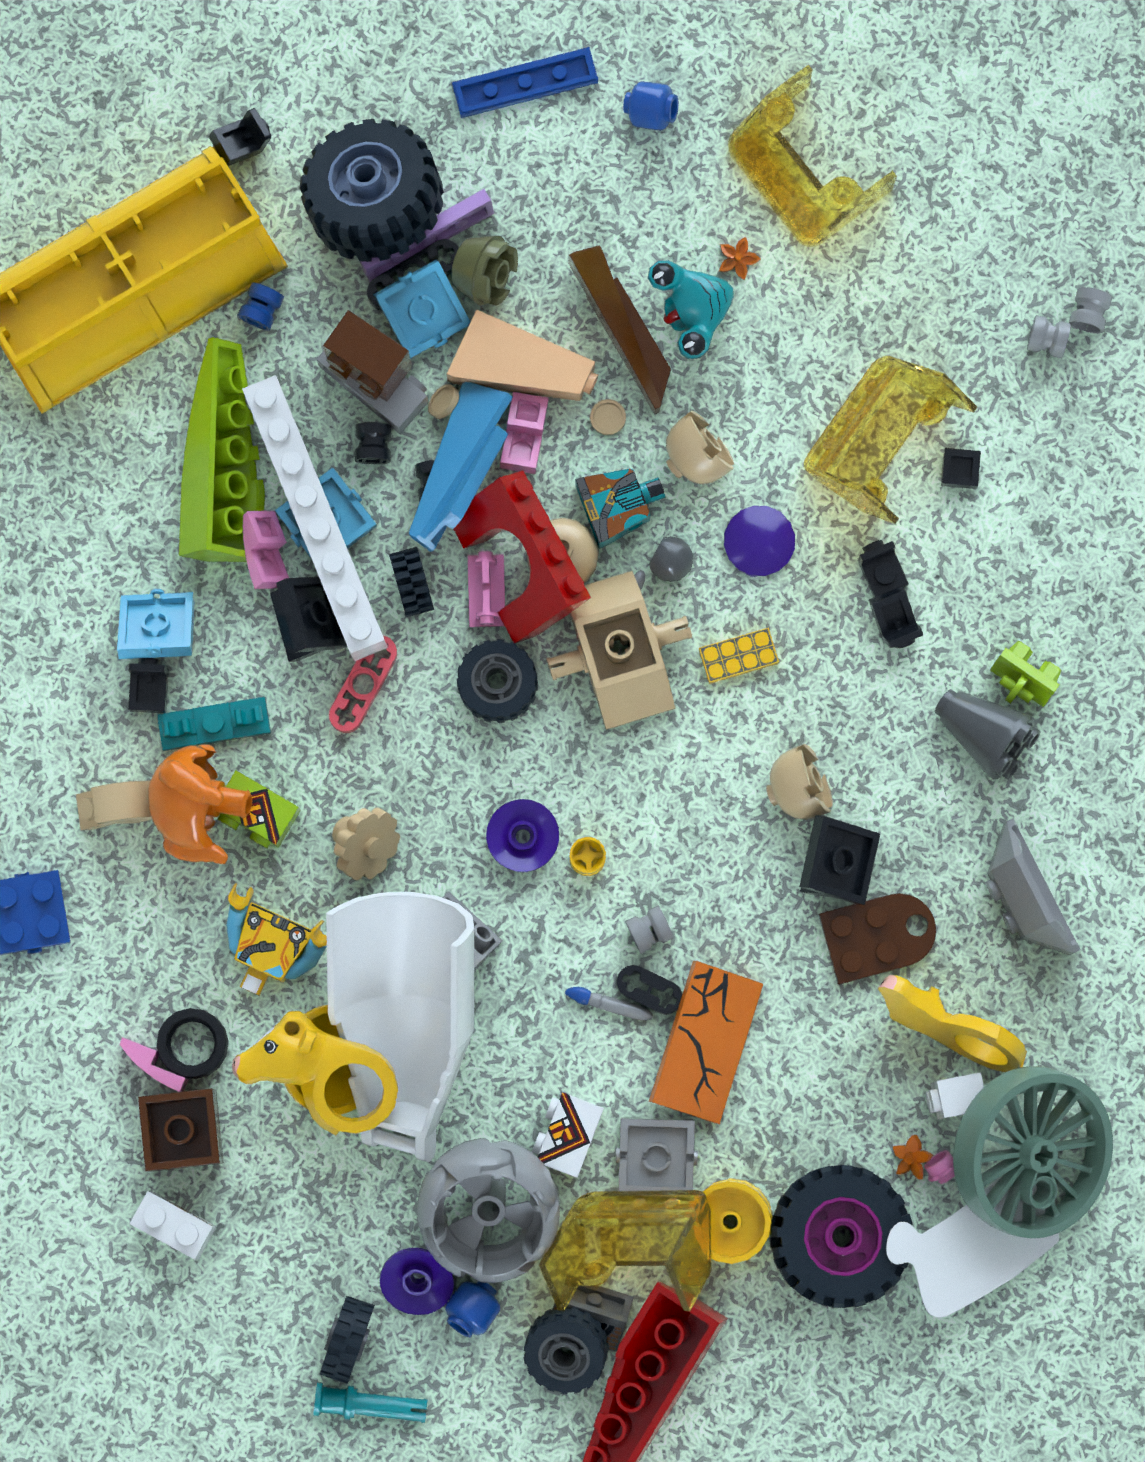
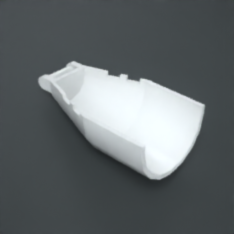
(407, 990)

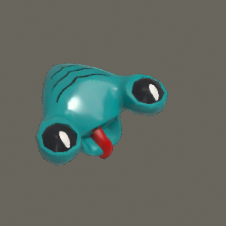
(695, 305)

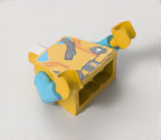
(270, 943)

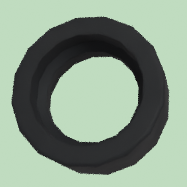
(175, 1021)

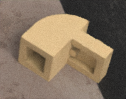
(114, 805)

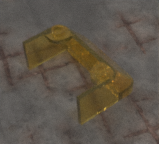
(784, 179)
(875, 425)
(631, 1230)

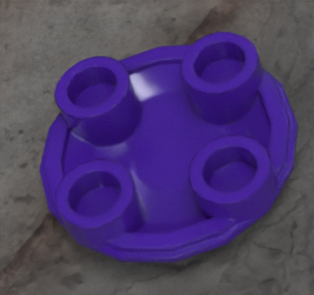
(759, 541)

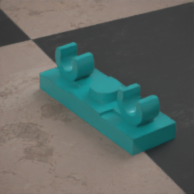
(214, 723)

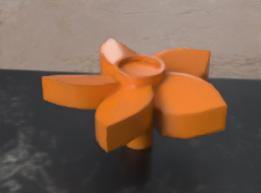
(738, 258)
(912, 1157)

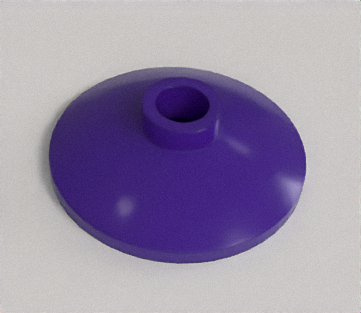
(518, 816)
(414, 1294)

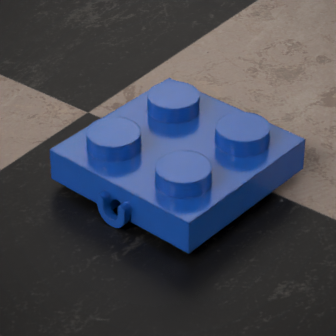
(32, 913)

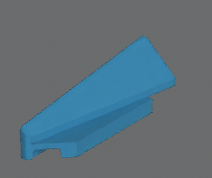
(461, 462)

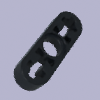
(430, 251)

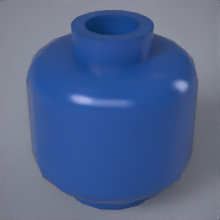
(651, 105)
(472, 1308)

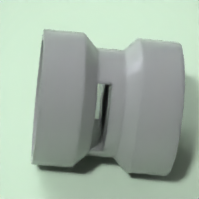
(1090, 310)
(1045, 336)
(643, 935)

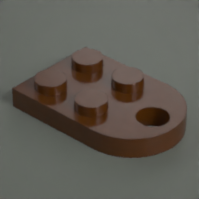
(875, 936)

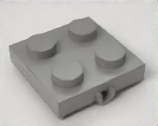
(656, 1155)

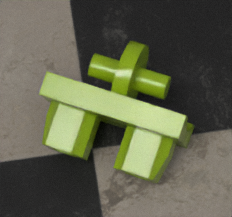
(1023, 678)

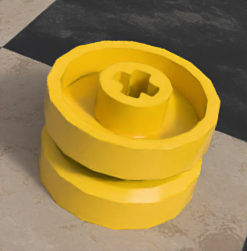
(753, 1216)

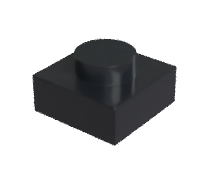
(960, 468)

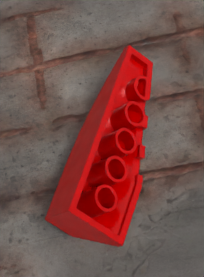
(651, 1374)

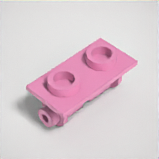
(486, 589)

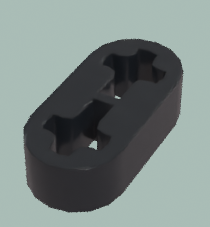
(653, 981)

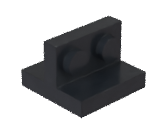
(305, 618)
(839, 860)

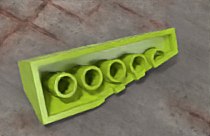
(219, 460)

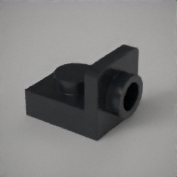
(881, 568)

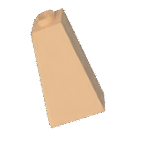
(519, 362)

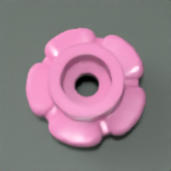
(940, 1167)

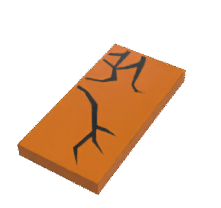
(706, 1042)

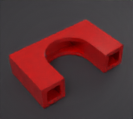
(554, 582)

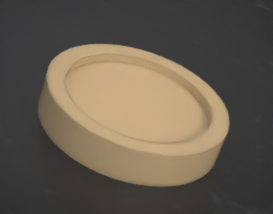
(443, 401)
(607, 417)

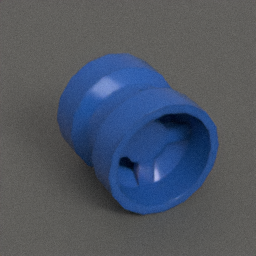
(260, 306)

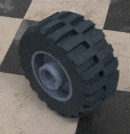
(371, 190)

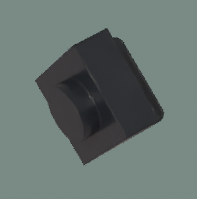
(241, 138)
(895, 618)
(148, 686)

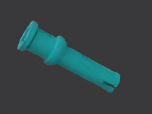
(351, 1403)

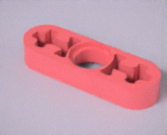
(358, 712)

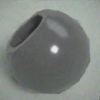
(672, 559)

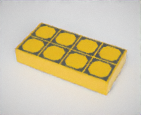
(738, 655)

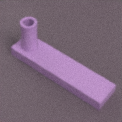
(448, 225)

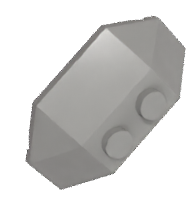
(1026, 895)

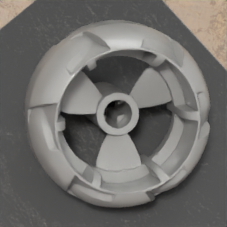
(479, 1170)

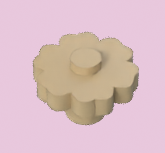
(365, 842)

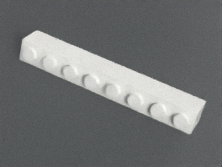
(315, 518)

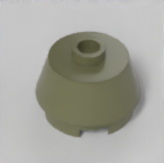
(484, 268)

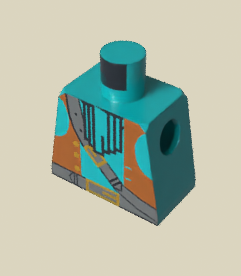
(616, 503)

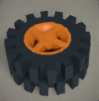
(411, 581)

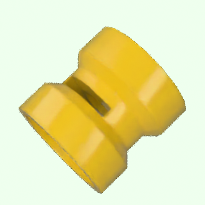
(590, 852)

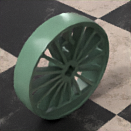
(1032, 1151)

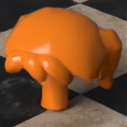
(186, 800)

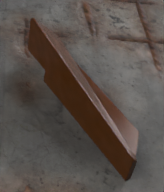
(622, 324)

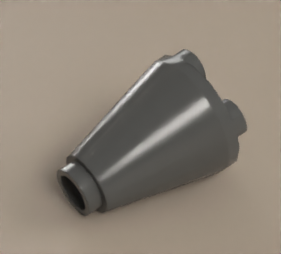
(988, 731)

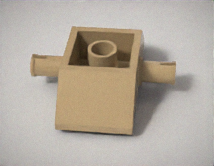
(626, 684)

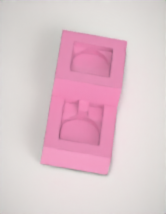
(524, 432)
(262, 543)
(146, 1060)

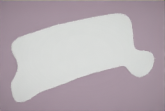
(964, 1256)

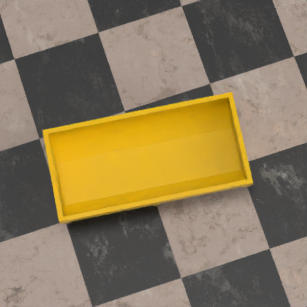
(132, 278)

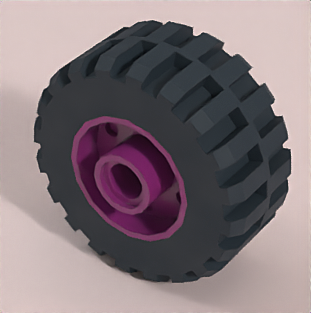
(805, 1227)

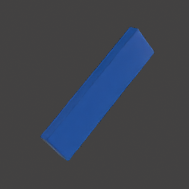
(525, 82)

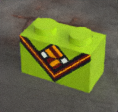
(269, 815)

